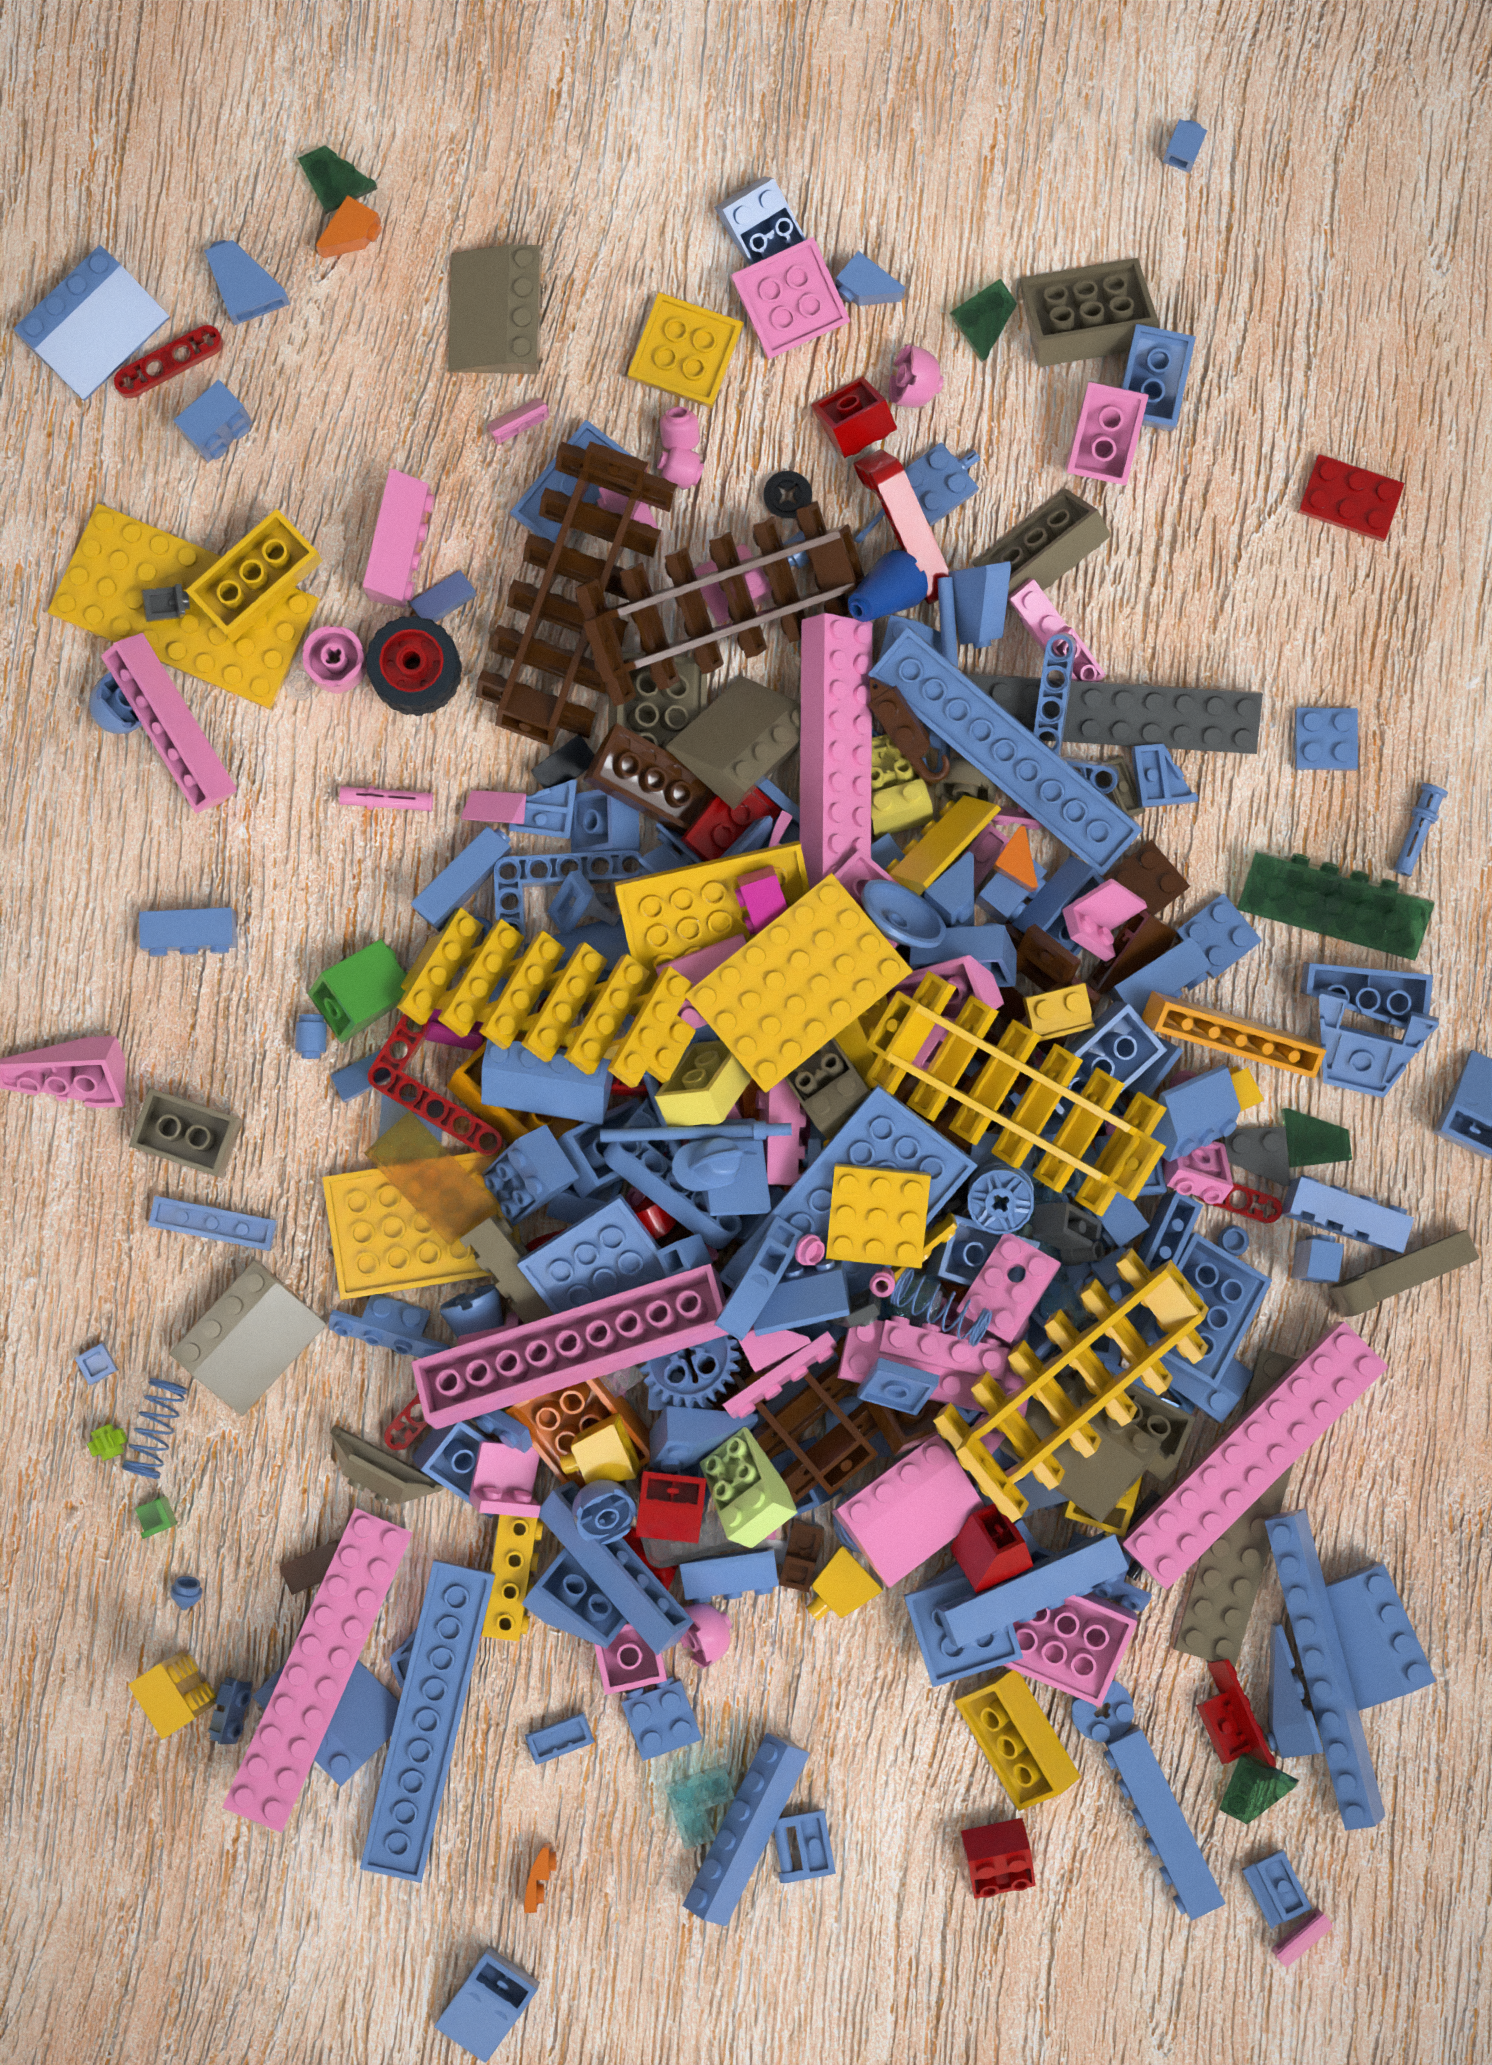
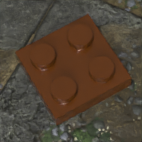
(1150, 877)

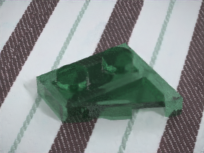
(334, 178)
(984, 317)
(1314, 1140)
(1254, 1788)

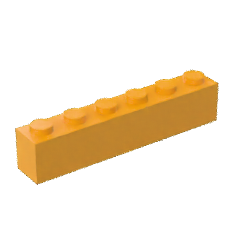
(1233, 1034)

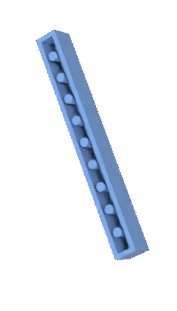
(1325, 1669)

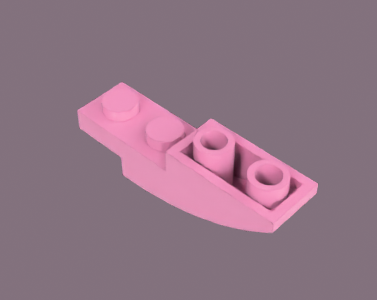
(1044, 621)

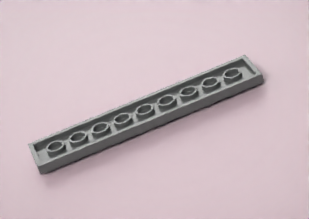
(1137, 713)

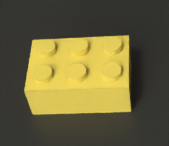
(702, 1086)

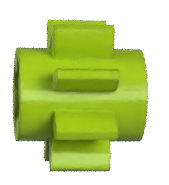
(107, 1442)

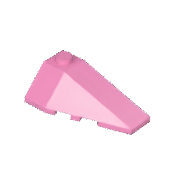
(78, 1069)

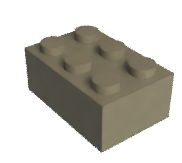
(186, 1133)

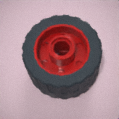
(410, 642)

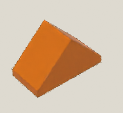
(1017, 861)

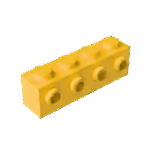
(512, 1566)

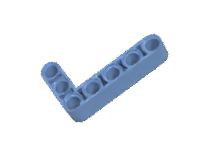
(1061, 695)
(553, 877)
(653, 1176)

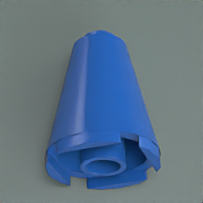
(889, 587)

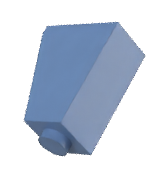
(243, 283)
(981, 602)

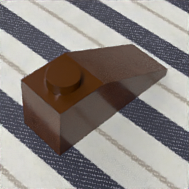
(1136, 946)

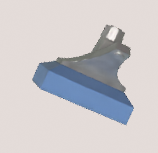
(578, 900)

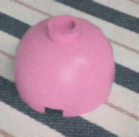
(916, 378)
(707, 1635)

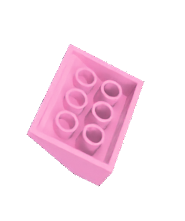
(909, 1510)
(1075, 1645)

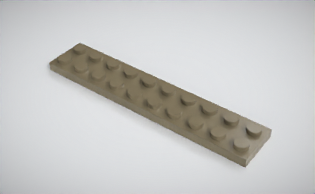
(1233, 1565)

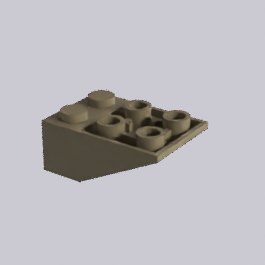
(828, 1087)

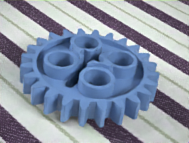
(662, 1370)

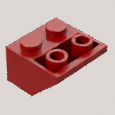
(670, 1507)
(990, 1549)
(998, 1858)

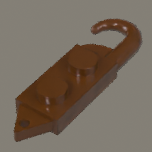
(904, 728)

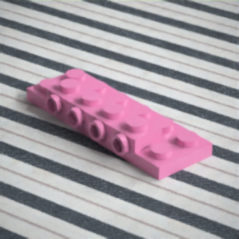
(931, 1352)

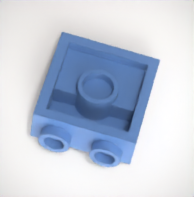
(661, 1718)

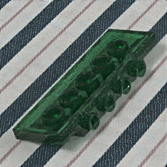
(1336, 903)

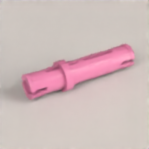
(384, 798)

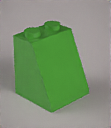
(359, 990)

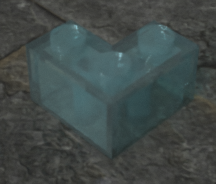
(692, 1797)

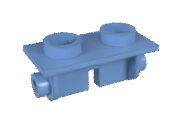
(235, 1697)

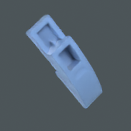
(759, 1279)

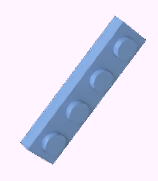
(212, 1223)

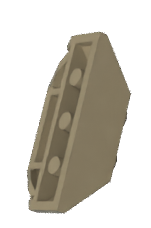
(379, 1470)

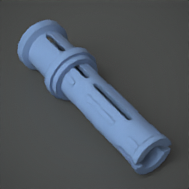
(1428, 816)

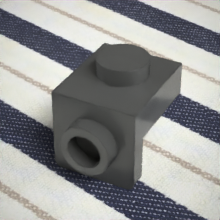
(165, 603)

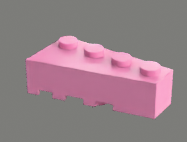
(782, 1152)

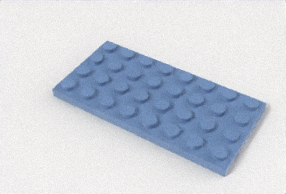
(875, 1135)

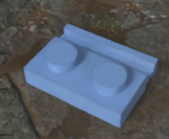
(1276, 1888)

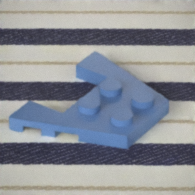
(1362, 1058)

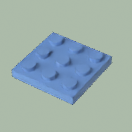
(942, 1659)

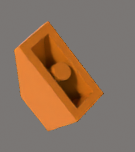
(349, 229)

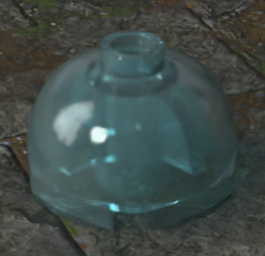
(923, 1296)

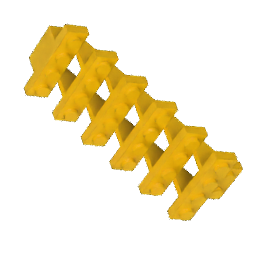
(651, 1044)
(1124, 1160)
(1176, 1311)

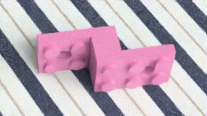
(1008, 1300)

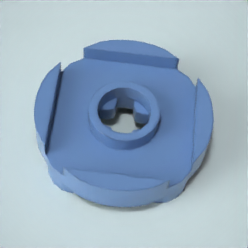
(1104, 1728)

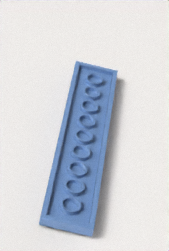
(1007, 752)
(427, 1721)

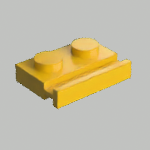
(1059, 1011)

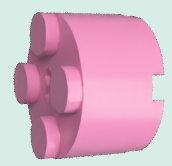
(341, 643)

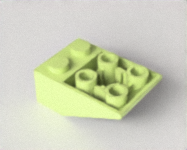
(746, 1490)

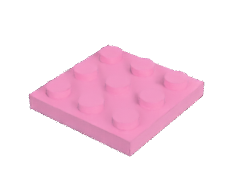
(790, 298)

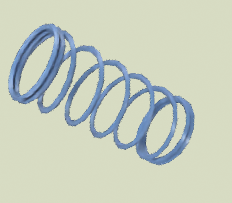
(978, 1328)
(137, 1467)

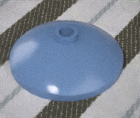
(902, 914)

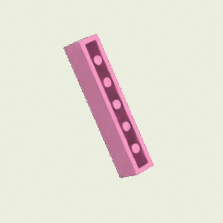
(169, 722)

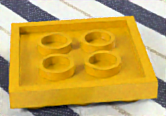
(685, 350)
(878, 1215)

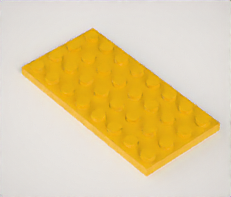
(127, 556)

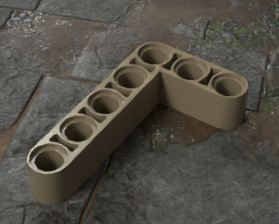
(1366, 1289)

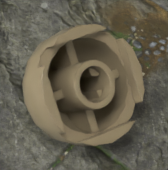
(965, 780)

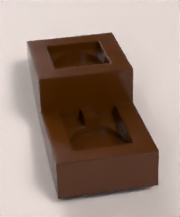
(801, 1556)

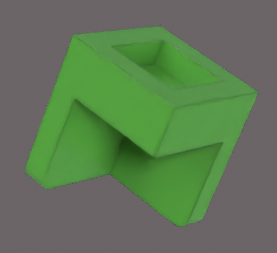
(156, 1516)

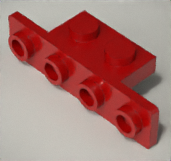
(1231, 1719)

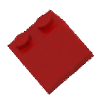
(854, 417)

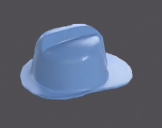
(708, 1164)

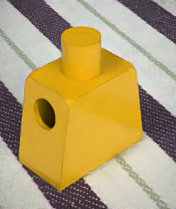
(603, 1452)
(842, 1586)

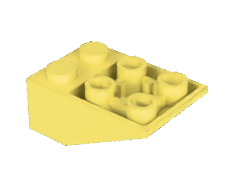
(897, 792)

